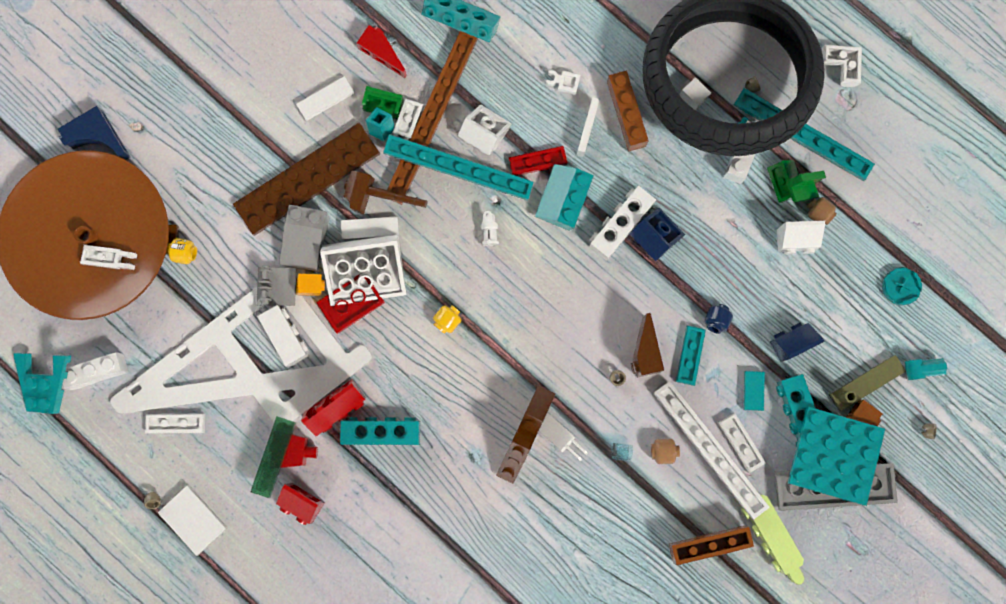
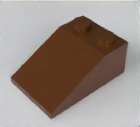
(647, 355)

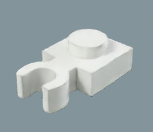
(567, 82)

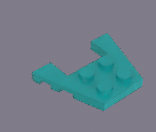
(42, 391)

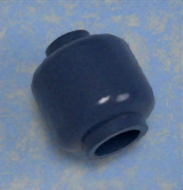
(718, 318)

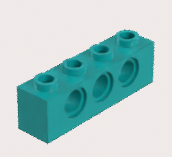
(463, 17)
(784, 389)
(349, 434)

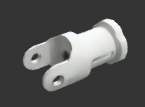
(489, 228)

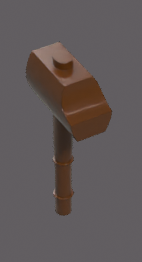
(360, 187)

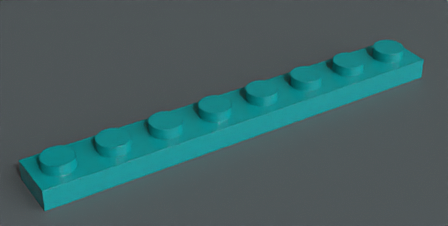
(809, 137)
(458, 167)

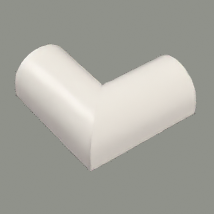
(850, 61)

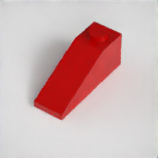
(376, 45)

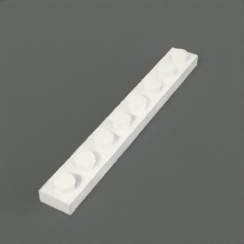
(711, 450)

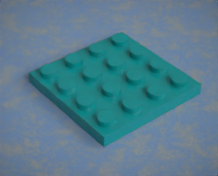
(836, 456)

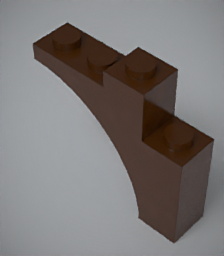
(525, 434)

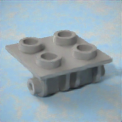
(276, 286)

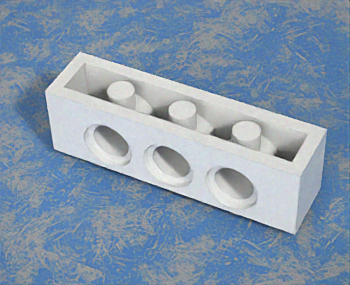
(606, 248)

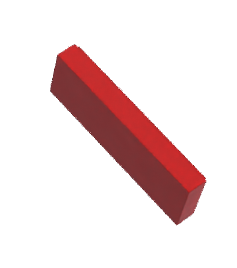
(537, 161)

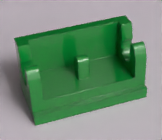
(384, 100)

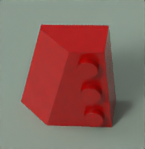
(333, 408)

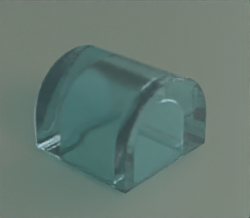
(622, 452)

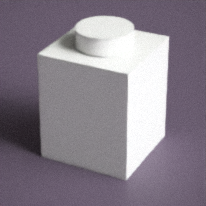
(694, 93)

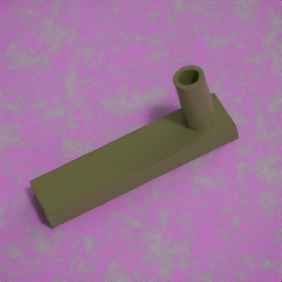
(867, 383)

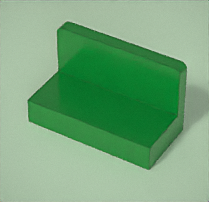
(779, 175)
(803, 186)

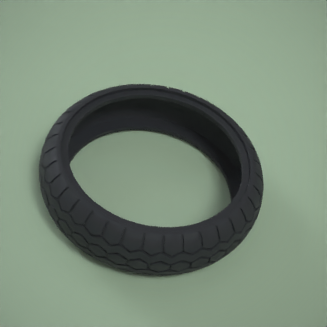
(721, 137)

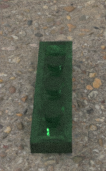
(273, 457)

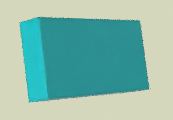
(754, 390)

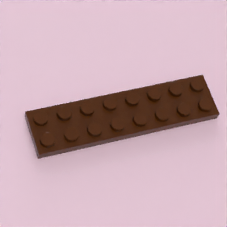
(306, 178)

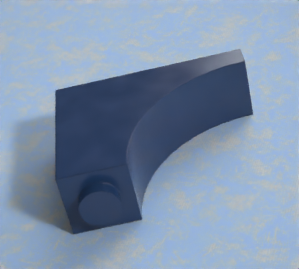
(92, 128)

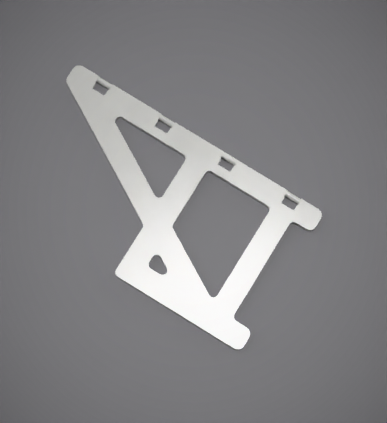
(309, 383)

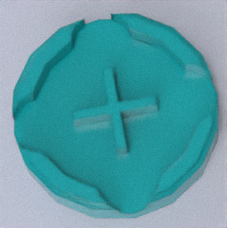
(902, 286)

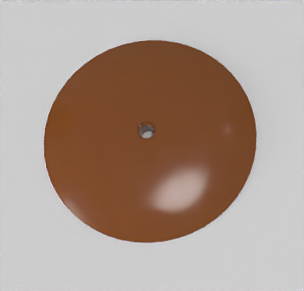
(46, 227)

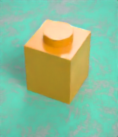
(309, 284)

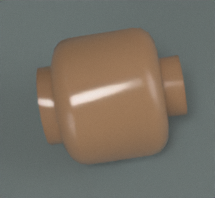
(821, 210)
(665, 451)

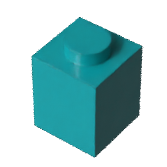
(380, 124)

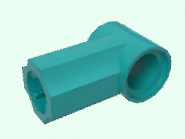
(925, 368)

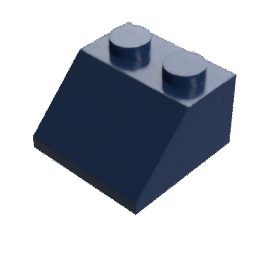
(657, 234)
(796, 341)

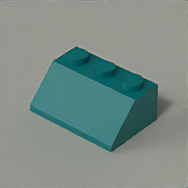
(564, 196)

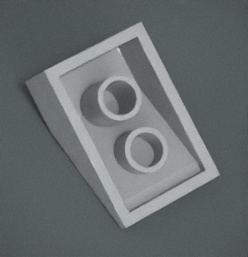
(303, 238)

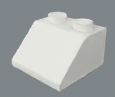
(484, 129)
(800, 236)

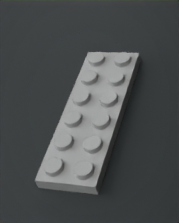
(796, 498)

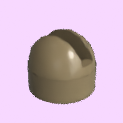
(752, 85)
(621, 375)
(930, 430)
(152, 500)

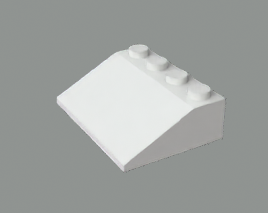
(373, 258)

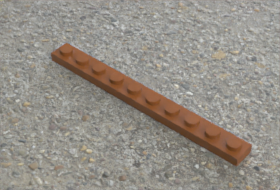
(434, 109)

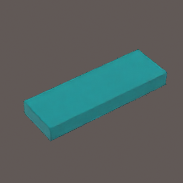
(690, 355)

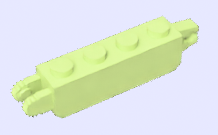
(777, 543)

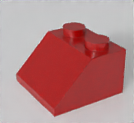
(299, 503)

